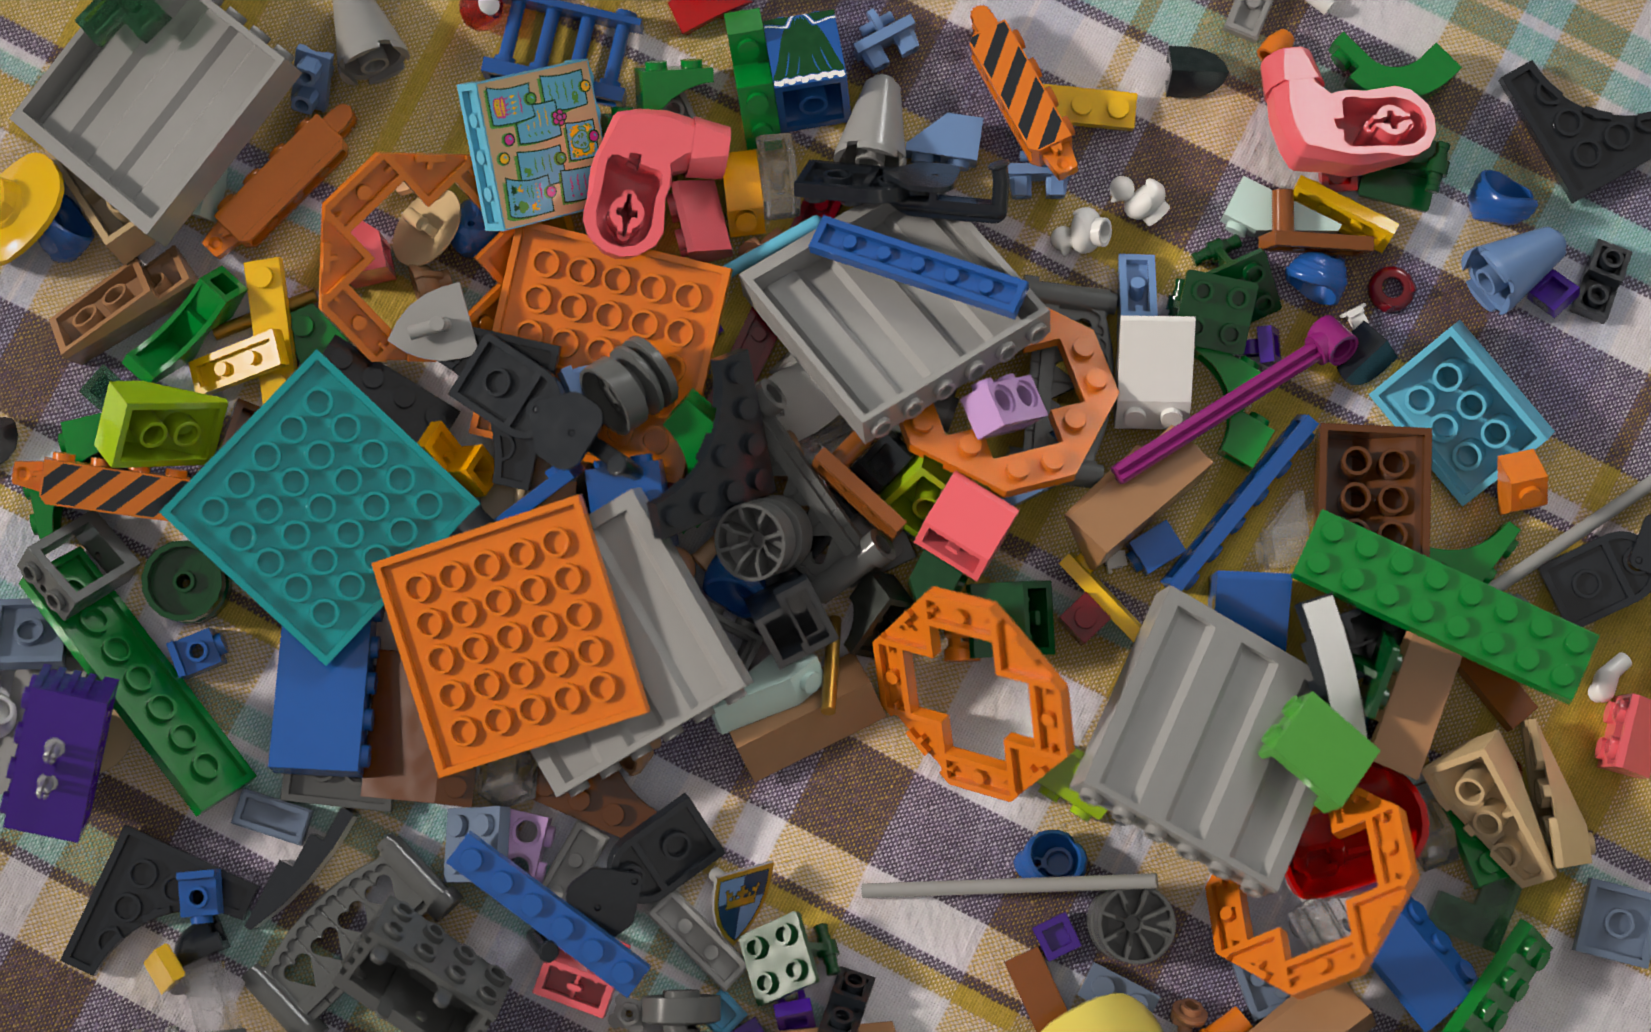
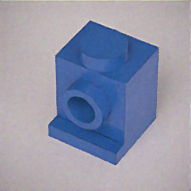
(213, 656)
(210, 884)

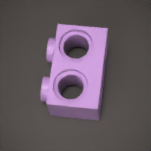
(1003, 405)
(534, 850)

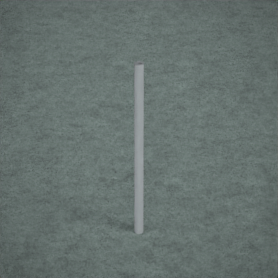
(1573, 535)
(1010, 885)

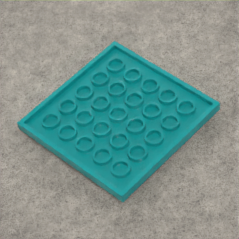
(313, 500)

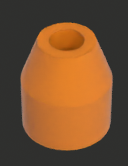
(1275, 42)

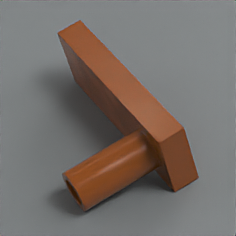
(1286, 240)
(834, 470)
(1498, 693)
(1036, 987)

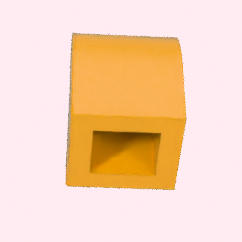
(743, 194)
(467, 464)

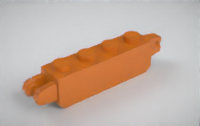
(282, 182)

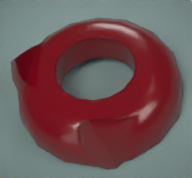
(1387, 303)

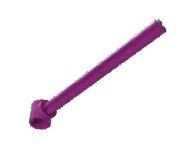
(1324, 343)

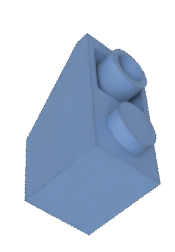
(949, 140)

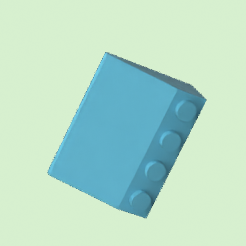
(1469, 407)

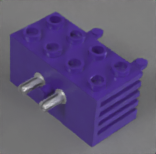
(58, 753)

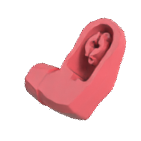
(1343, 130)
(636, 172)

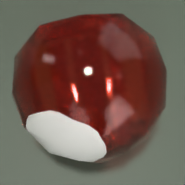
(481, 14)

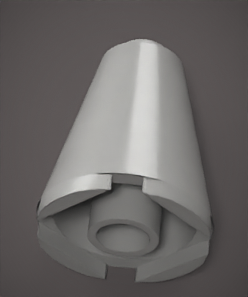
(366, 42)
(875, 126)

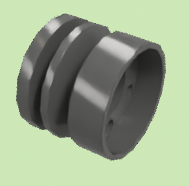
(629, 384)

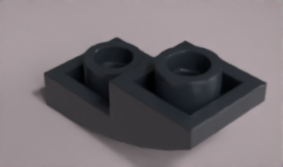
(1601, 281)
(847, 1001)

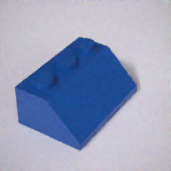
(1423, 967)

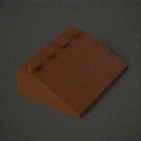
(1376, 479)
(399, 749)

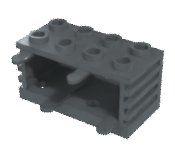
(420, 971)

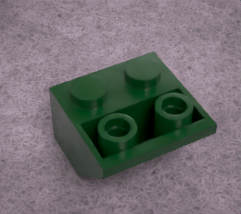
(935, 572)
(1027, 605)

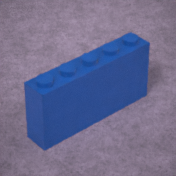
(324, 709)

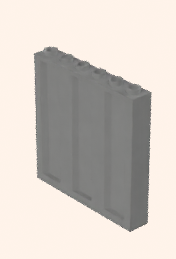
(159, 117)
(880, 343)
(674, 642)
(1186, 741)

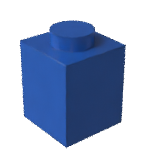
(1154, 549)

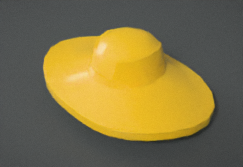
(28, 203)

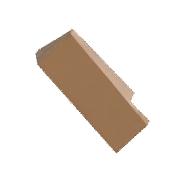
(122, 305)
(1118, 512)
(1414, 705)
(803, 729)
(1327, 1011)

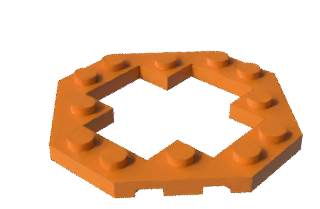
(345, 257)
(1074, 425)
(1014, 659)
(1369, 914)

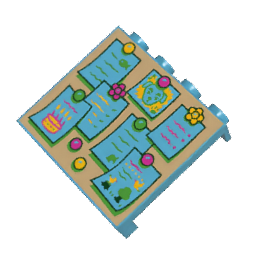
(532, 142)

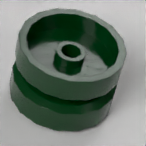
(164, 587)

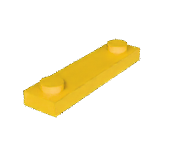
(270, 311)
(1084, 577)

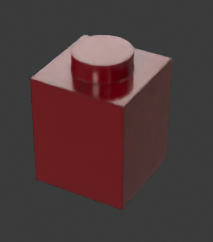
(1083, 619)

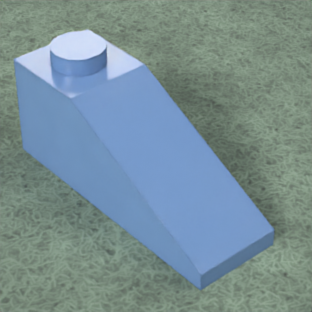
(1136, 286)

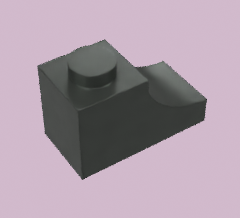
(876, 605)

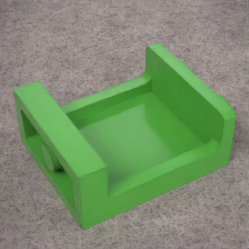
(1319, 749)

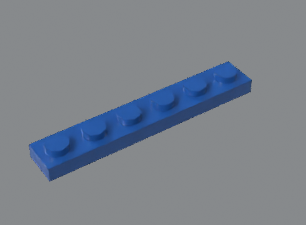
(919, 267)
(1248, 493)
(548, 914)

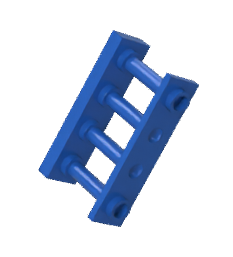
(608, 89)

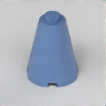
(1512, 267)

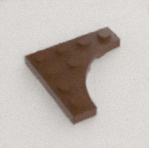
(605, 805)

